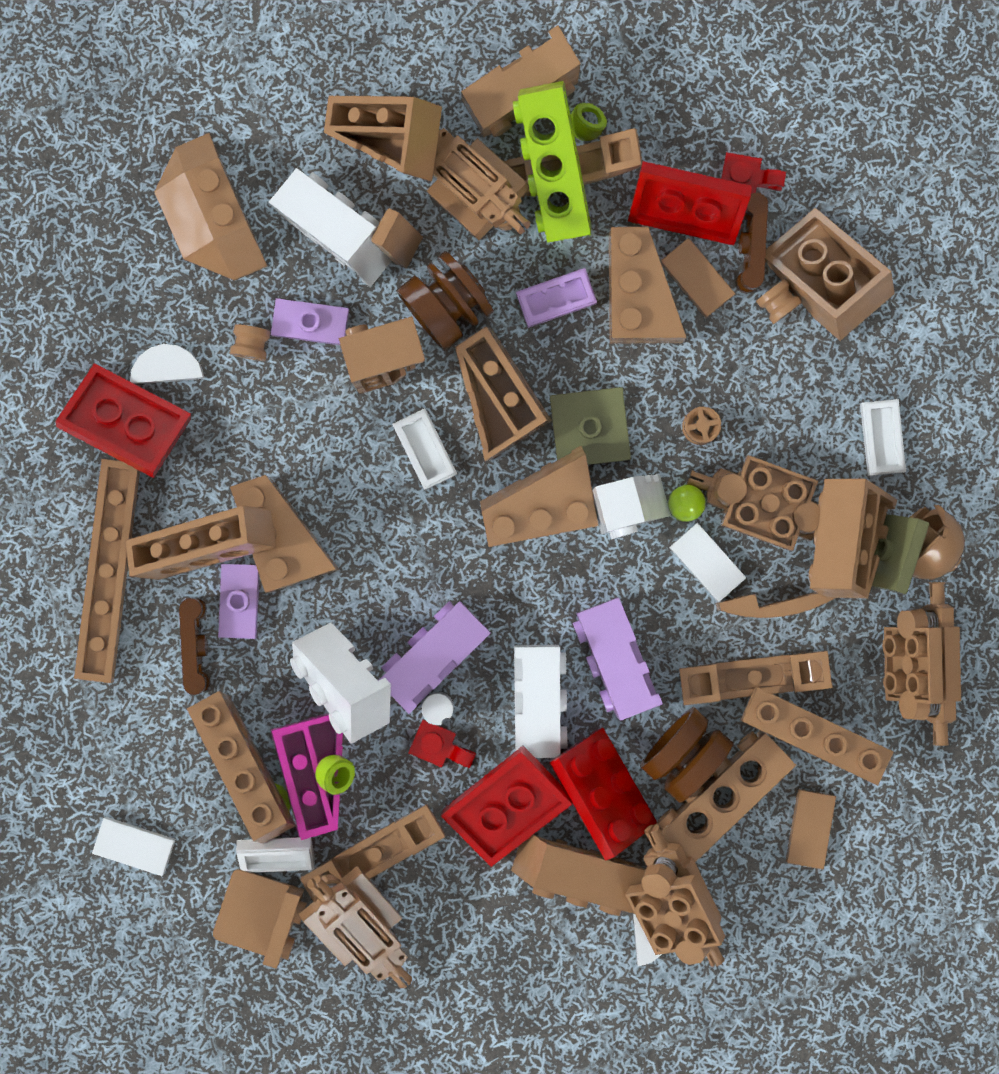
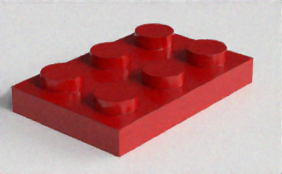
(689, 203)
(123, 420)
(603, 793)
(507, 806)

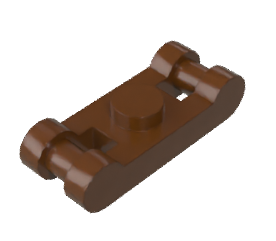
(753, 244)
(193, 646)

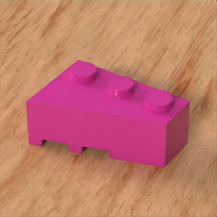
(299, 751)

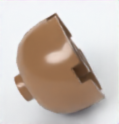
(942, 544)

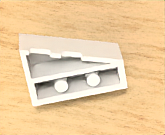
(331, 223)
(629, 503)
(342, 683)
(539, 699)

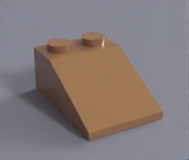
(830, 273)

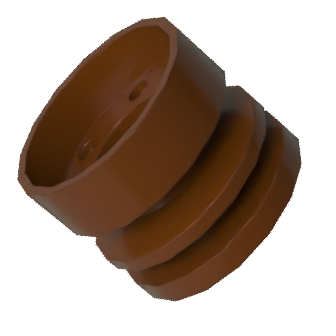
(445, 300)

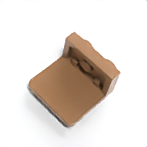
(260, 916)

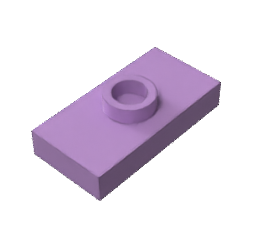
(556, 297)
(309, 321)
(238, 601)

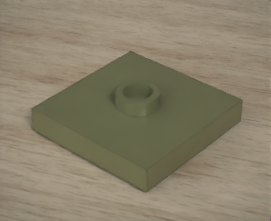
(592, 421)
(899, 553)

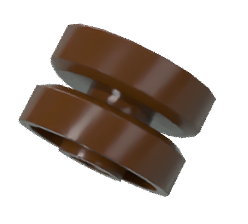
(686, 755)

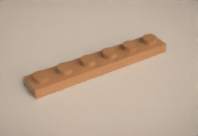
(107, 572)

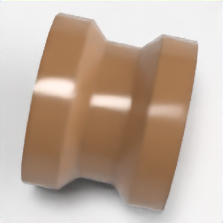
(779, 301)
(250, 342)
(706, 418)

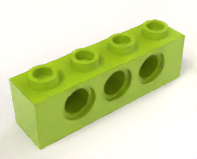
(552, 103)

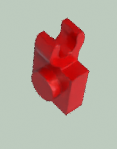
(747, 171)
(436, 744)

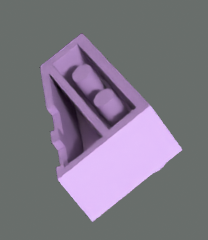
(433, 655)
(616, 659)

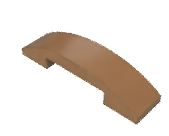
(598, 160)
(748, 605)
(740, 677)
(384, 847)

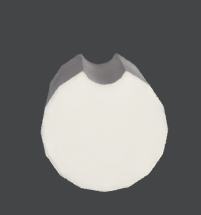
(437, 707)

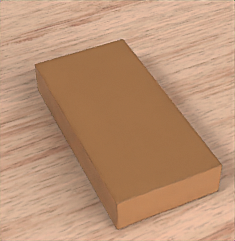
(397, 238)
(697, 278)
(810, 829)

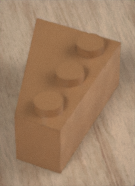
(492, 96)
(389, 129)
(638, 291)
(381, 353)
(498, 393)
(542, 504)
(848, 536)
(297, 550)
(576, 874)

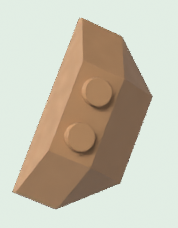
(207, 212)

